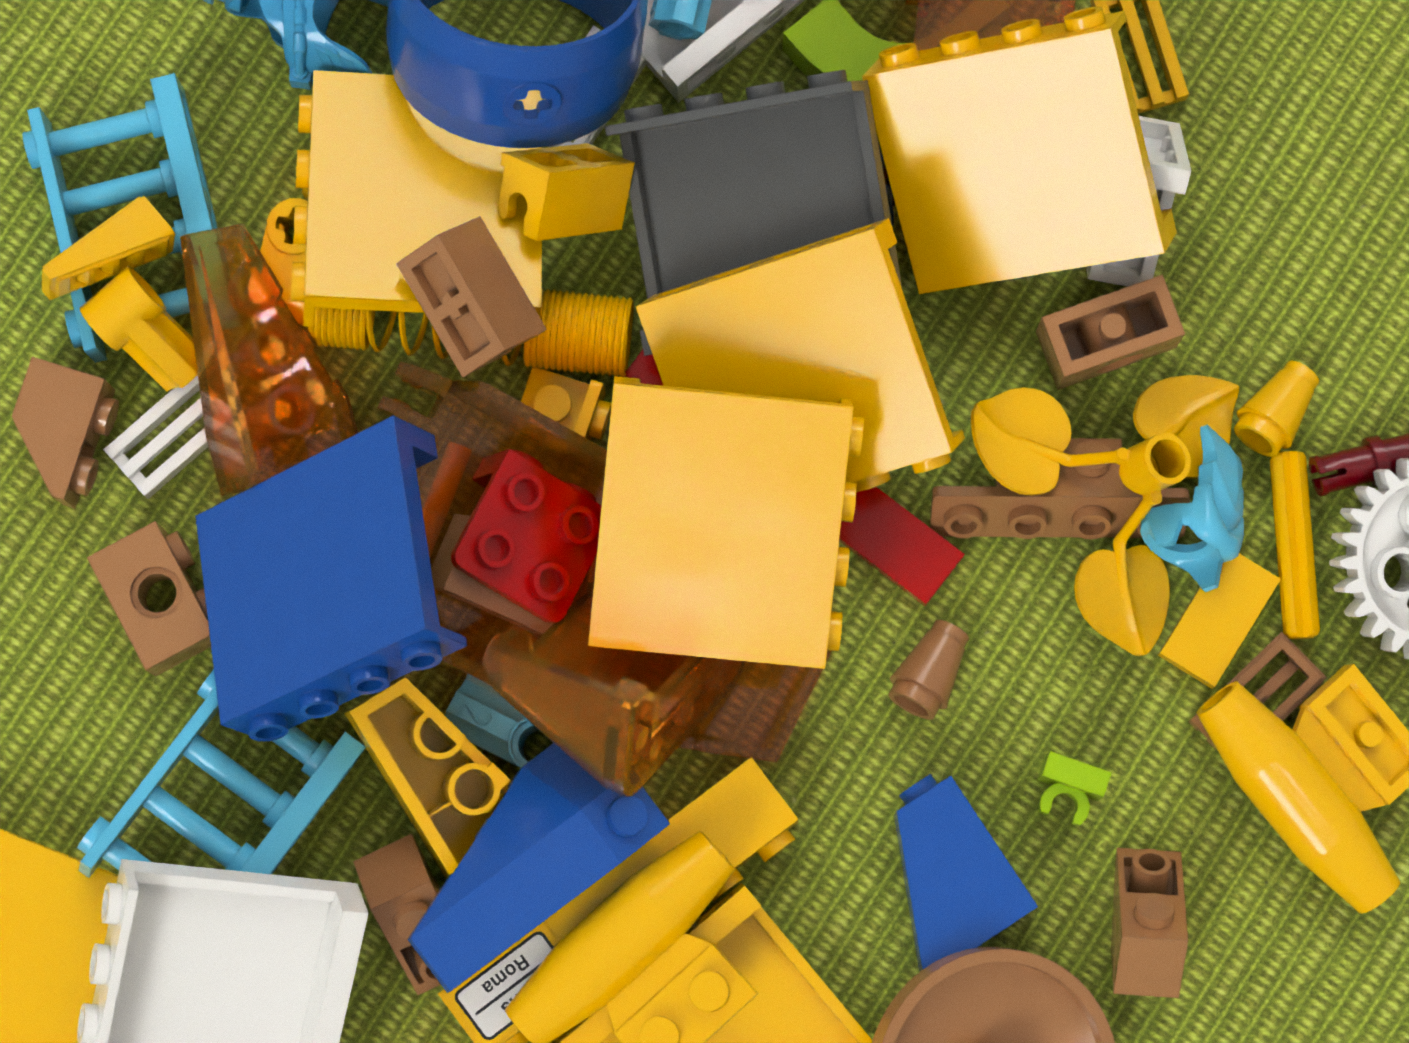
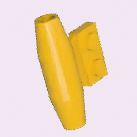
(1319, 776)
(641, 959)

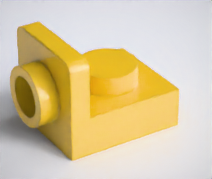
(569, 402)

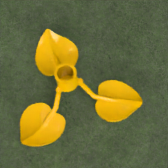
(1024, 441)

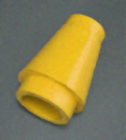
(1276, 411)

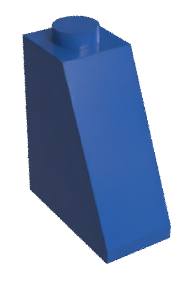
(953, 873)

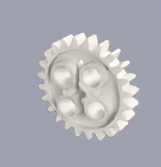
(1375, 536)

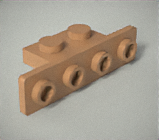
(1083, 504)

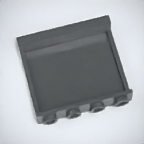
(750, 177)

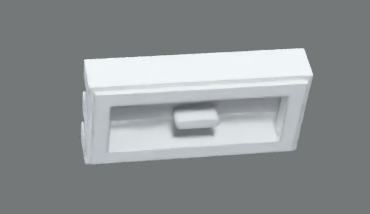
(146, 424)

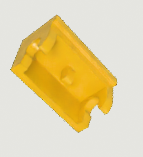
(566, 190)

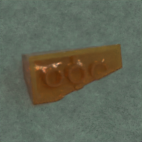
(256, 368)

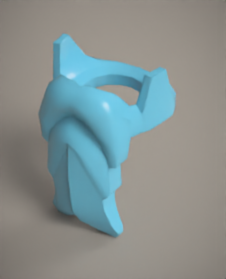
(1212, 516)

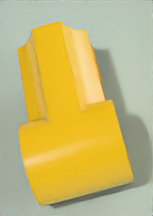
(134, 318)

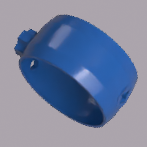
(477, 83)

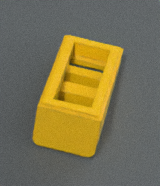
(125, 239)

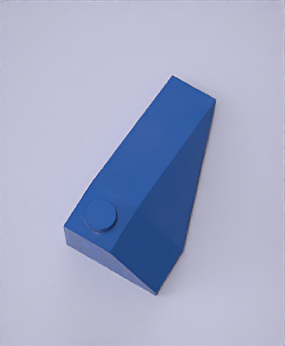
(529, 860)

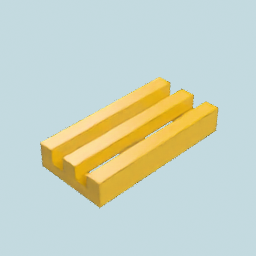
(1165, 48)

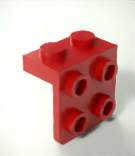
(529, 535)

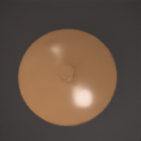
(994, 999)

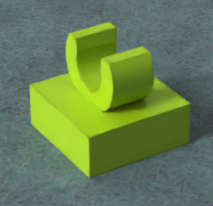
(1074, 780)

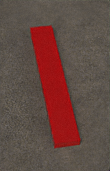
(881, 529)

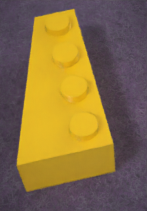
(430, 769)

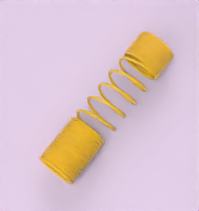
(580, 335)

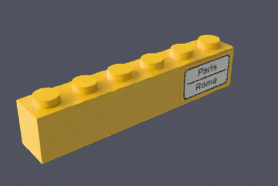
(737, 814)

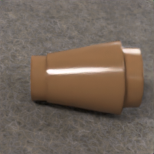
(929, 672)

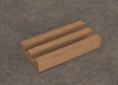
(1296, 661)

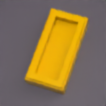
(1219, 621)

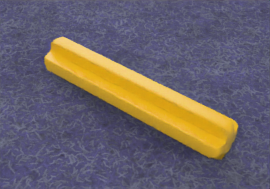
(1294, 545)

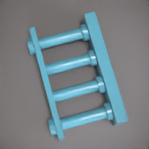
(178, 176)
(283, 813)

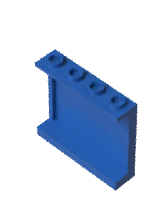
(322, 583)

